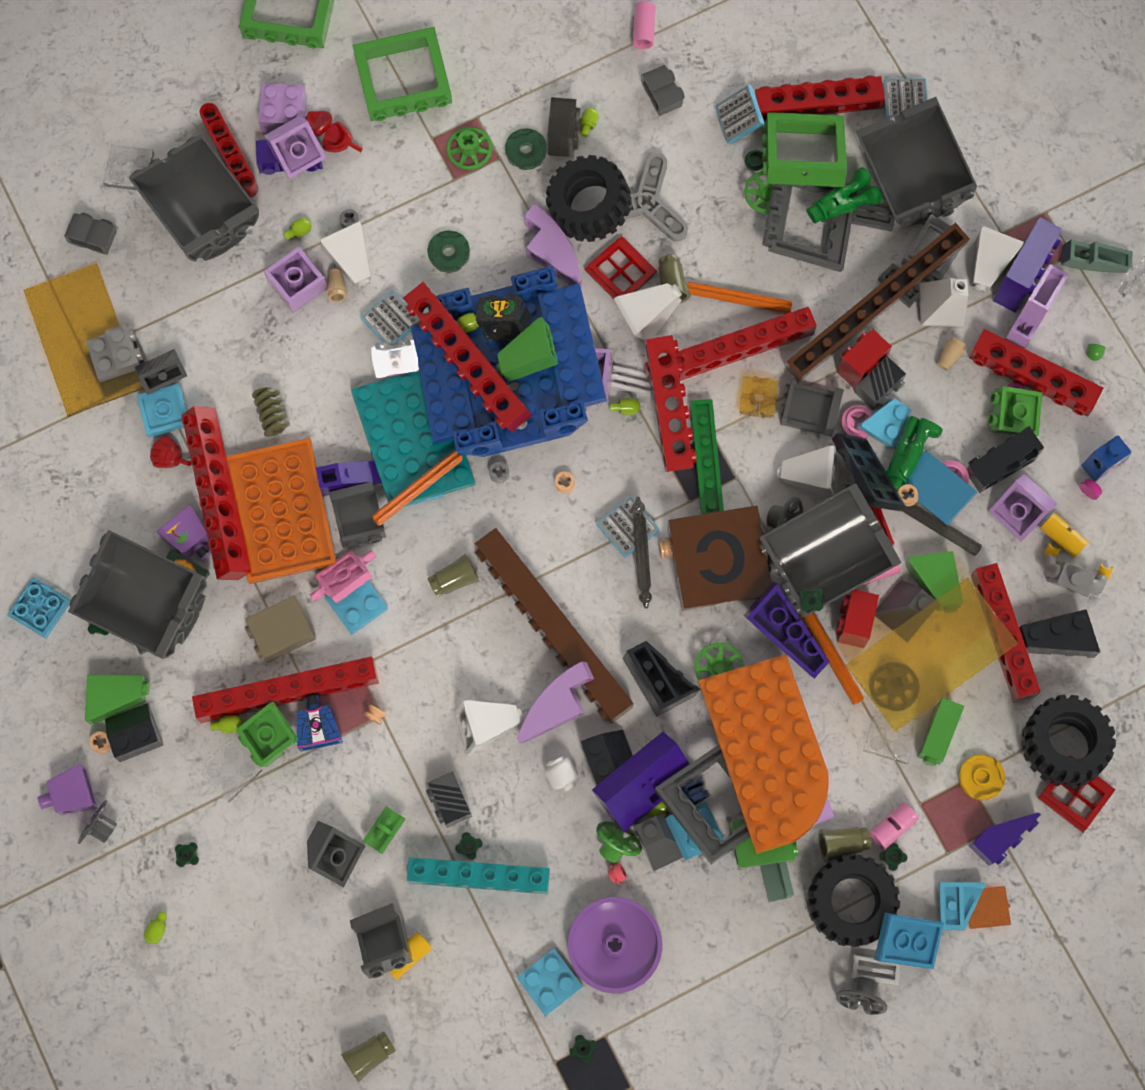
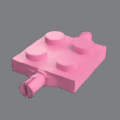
(343, 577)

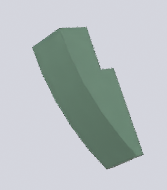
(1096, 257)

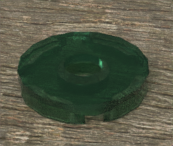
(522, 138)
(445, 240)

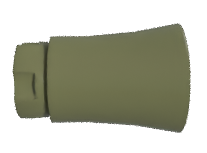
(672, 273)
(453, 577)
(843, 842)
(368, 1055)

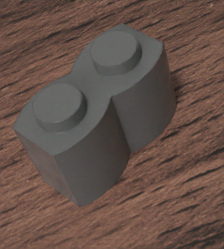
(662, 90)
(90, 233)

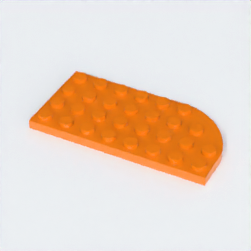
(768, 750)

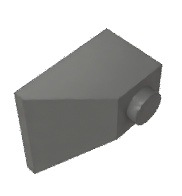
(902, 604)
(658, 841)
(332, 853)

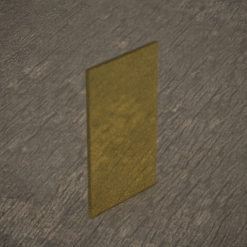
(66, 316)
(931, 654)

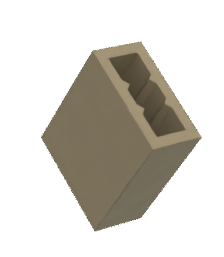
(279, 629)

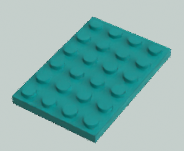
(401, 437)

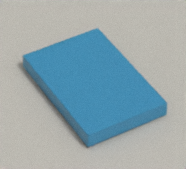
(940, 488)
(908, 941)

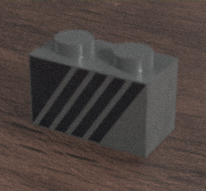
(160, 371)
(880, 383)
(449, 800)

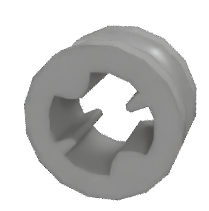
(348, 213)
(493, 476)

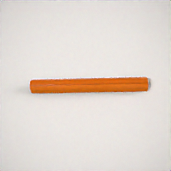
(739, 297)
(416, 488)
(835, 660)

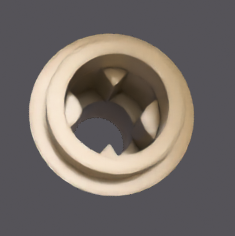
(336, 286)
(951, 353)

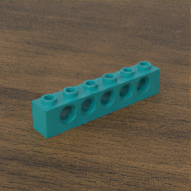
(478, 875)

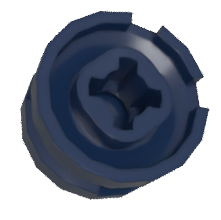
(695, 791)

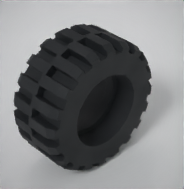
(577, 176)
(1084, 718)
(851, 868)

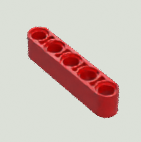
(224, 142)

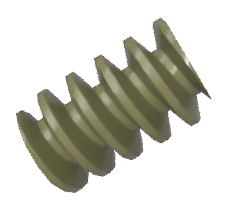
(270, 411)

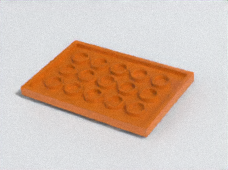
(281, 510)

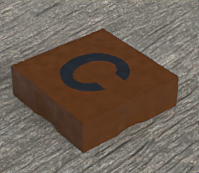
(719, 557)

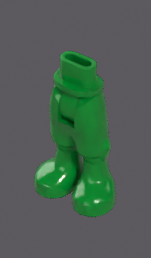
(838, 201)
(908, 452)

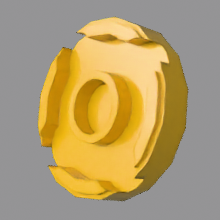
(981, 777)

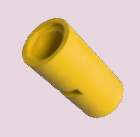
(1063, 535)
(419, 948)

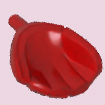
(319, 121)
(338, 139)
(167, 454)

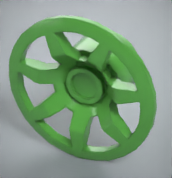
(469, 145)
(762, 194)
(719, 664)
(614, 844)

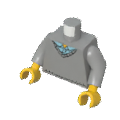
(1073, 577)

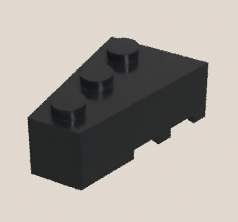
(1004, 459)
(1063, 635)
(658, 679)

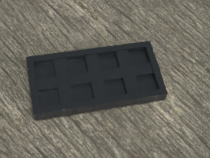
(868, 472)

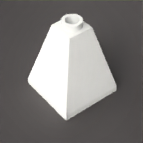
(349, 253)
(992, 257)
(943, 302)
(649, 308)
(813, 472)
(485, 722)

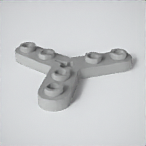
(650, 187)

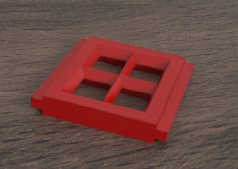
(633, 256)
(1068, 813)

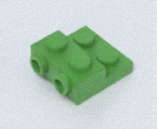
(1015, 410)
(266, 735)

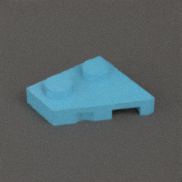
(886, 423)

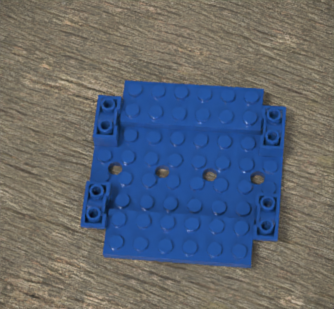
(553, 395)

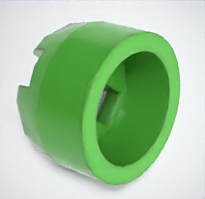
(1095, 351)

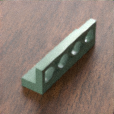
(777, 881)

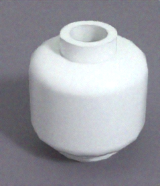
(561, 773)

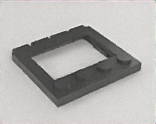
(836, 235)
(690, 817)

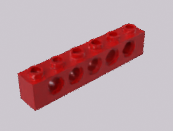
(829, 104)
(1047, 370)
(687, 457)
(1016, 661)

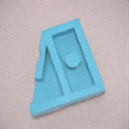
(958, 902)

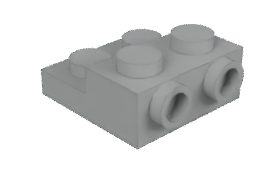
(114, 353)

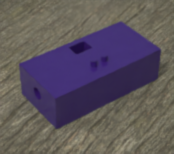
(631, 788)

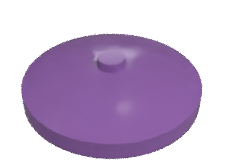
(614, 945)

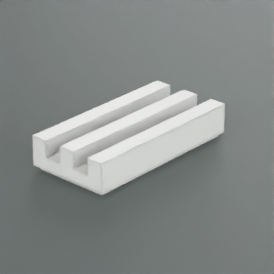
(616, 369)
(856, 958)

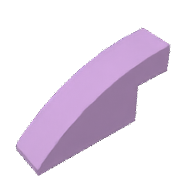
(551, 246)
(1037, 306)
(556, 703)

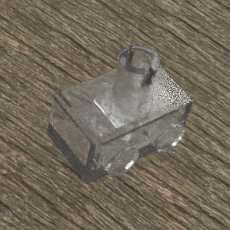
(394, 358)

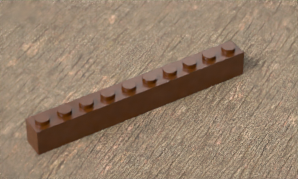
(877, 302)
(551, 623)

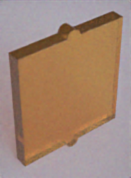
(991, 909)

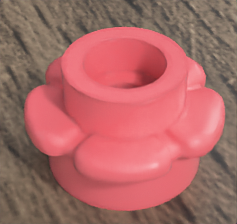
(617, 873)

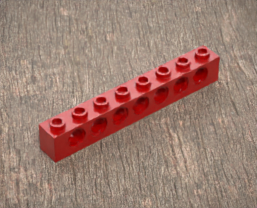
(423, 297)
(740, 344)
(216, 493)
(285, 689)

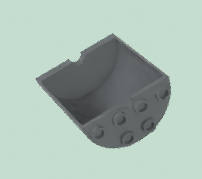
(918, 163)
(197, 199)
(830, 548)
(134, 589)

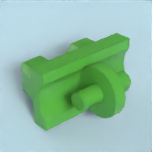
(384, 830)

